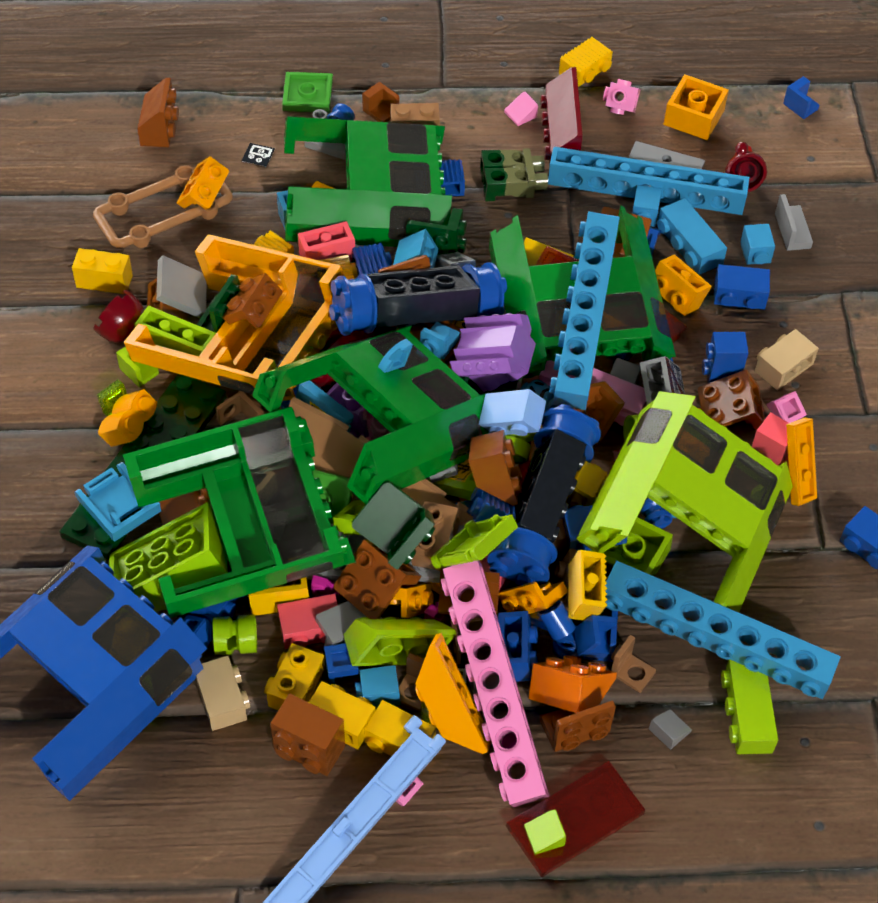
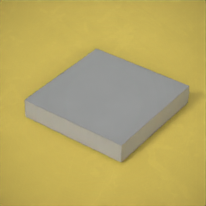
(181, 287)

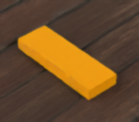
(802, 461)

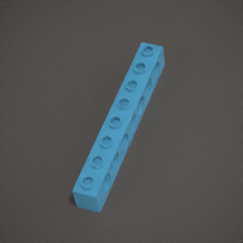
(621, 176)
(575, 391)
(734, 628)

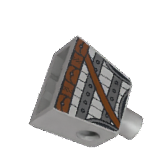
(664, 380)

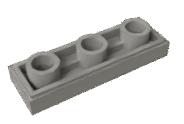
(656, 154)

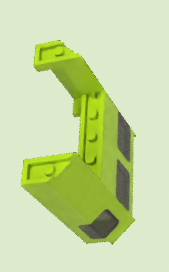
(700, 478)

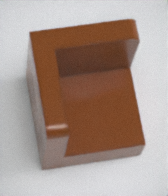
(378, 102)

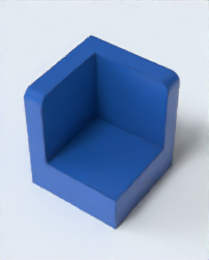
(797, 98)
(592, 636)
(338, 662)

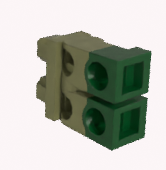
(511, 173)

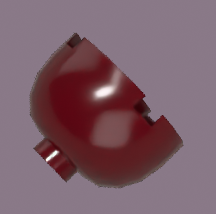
(119, 318)

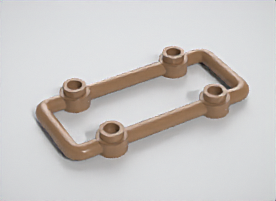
(141, 235)

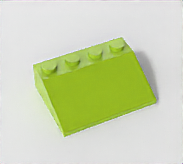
(183, 548)

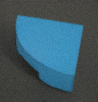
(396, 356)

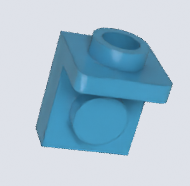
(439, 339)

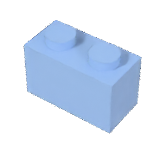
(513, 412)

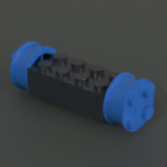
(416, 297)
(561, 451)

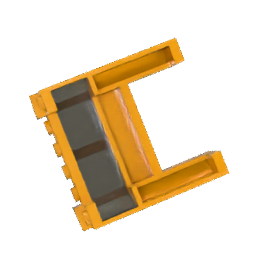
(238, 351)

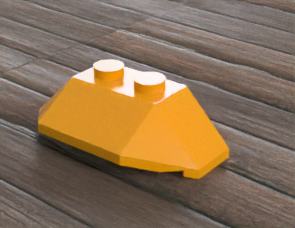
(449, 699)

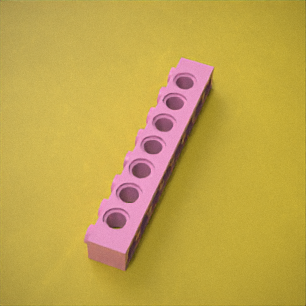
(532, 784)

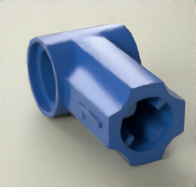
(554, 620)

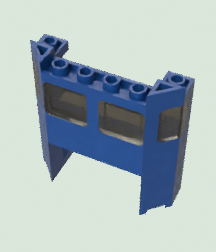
(108, 655)

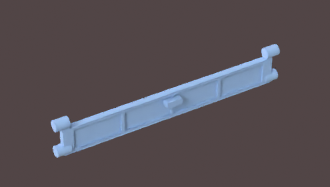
(358, 817)

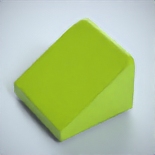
(545, 832)

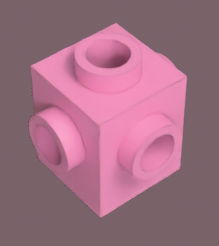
(629, 101)

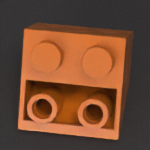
(570, 683)

